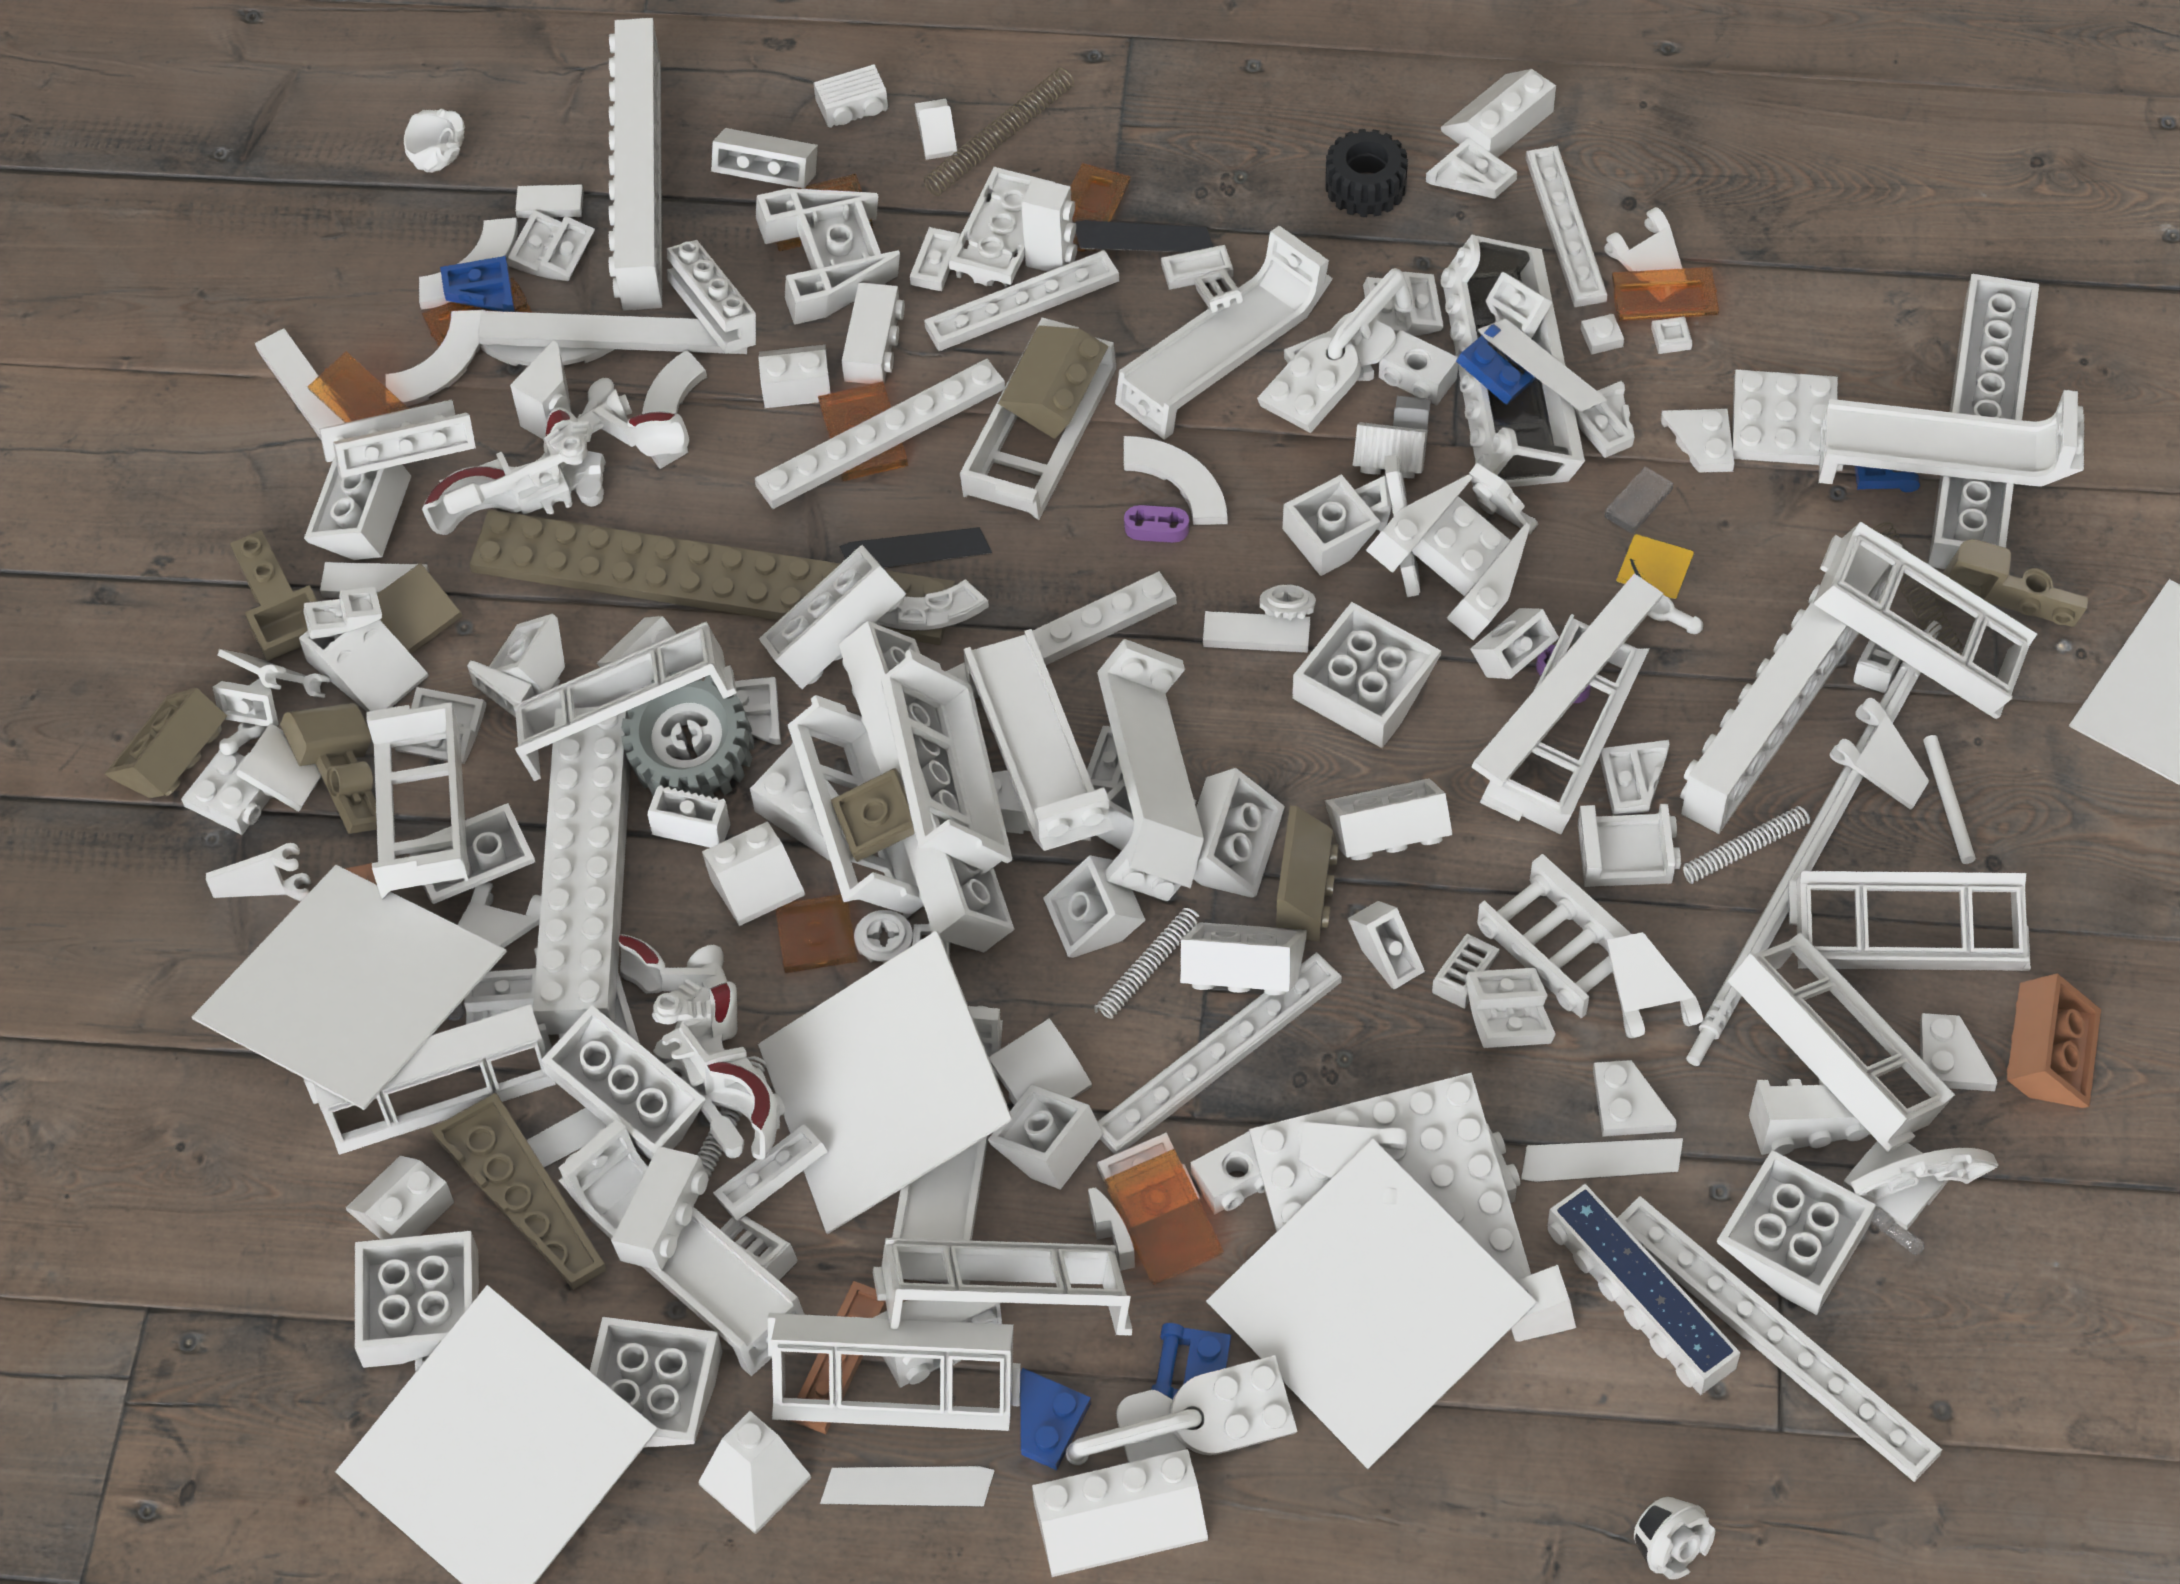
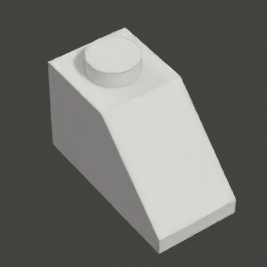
(1386, 943)

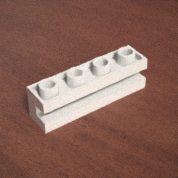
(711, 296)

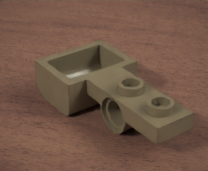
(1985, 572)
(280, 616)
(333, 740)

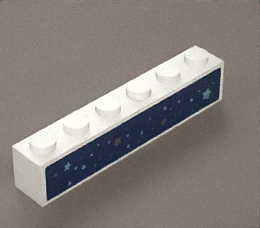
(1642, 1290)

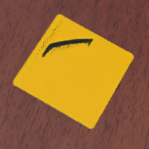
(1657, 564)

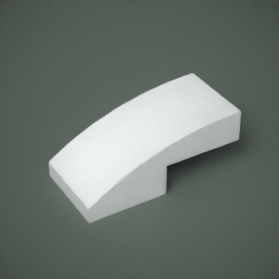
(349, 612)
(1109, 1224)

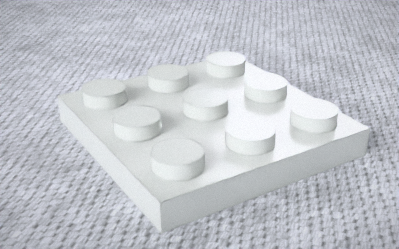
(1779, 415)

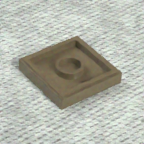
(416, 608)
(874, 814)

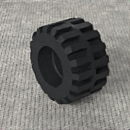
(1372, 154)

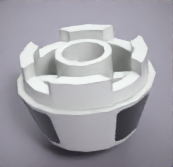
(1673, 1535)

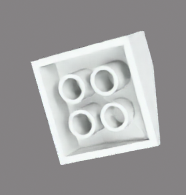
(1365, 674)
(1796, 1230)
(411, 1294)
(660, 1373)

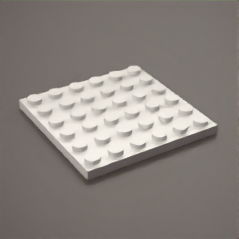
(1445, 1154)

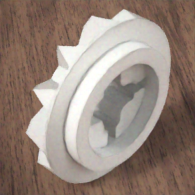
(1287, 602)
(869, 930)

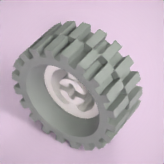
(657, 737)

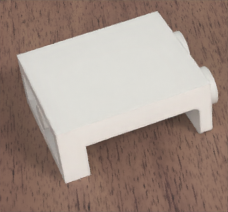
(1627, 848)

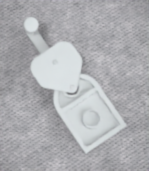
(1332, 364)
(1236, 1410)

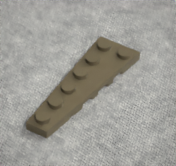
(510, 1174)

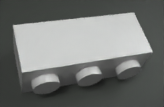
(764, 158)
(1048, 225)
(872, 333)
(660, 1208)

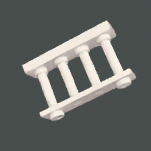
(397, 438)
(1571, 904)

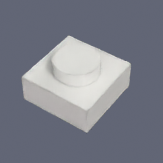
(1602, 334)

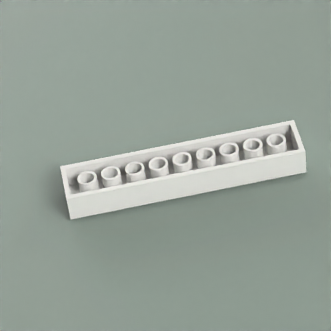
(635, 165)
(1989, 383)
(1774, 702)
(582, 875)
(956, 897)

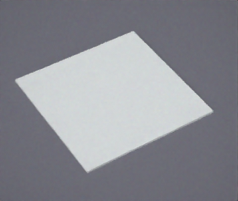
(2139, 694)
(349, 986)
(886, 1080)
(1371, 1303)
(496, 1448)

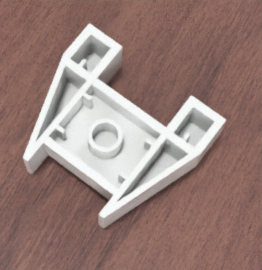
(836, 242)
(1459, 549)

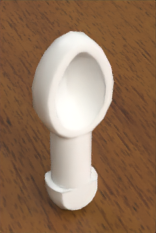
(598, 393)
(1666, 611)
(244, 734)

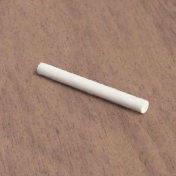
(1949, 799)

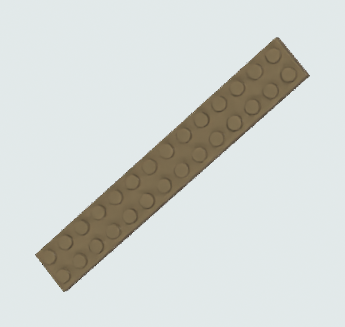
(662, 568)

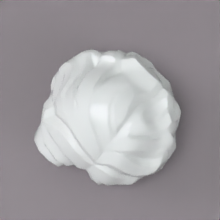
(434, 139)

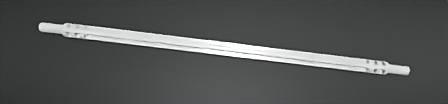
(1804, 860)

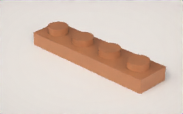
(859, 1302)

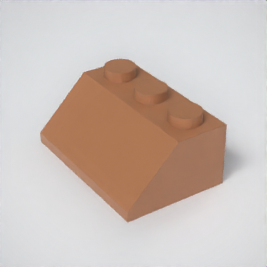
(2054, 1042)

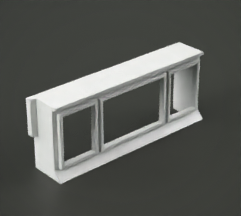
(988, 447)
(1909, 642)
(619, 689)
(836, 725)
(405, 727)
(1518, 800)
(978, 831)
(1915, 957)
(1828, 1054)
(441, 1056)
(1001, 1262)
(875, 1338)

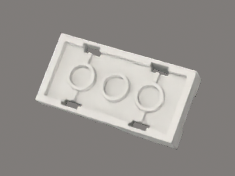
(994, 231)

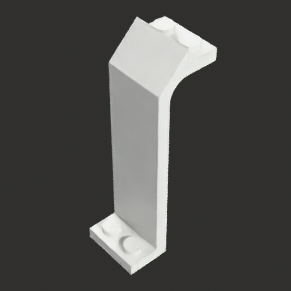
(1220, 341)
(1953, 442)
(1037, 742)
(1166, 821)
(946, 1198)
(707, 1268)

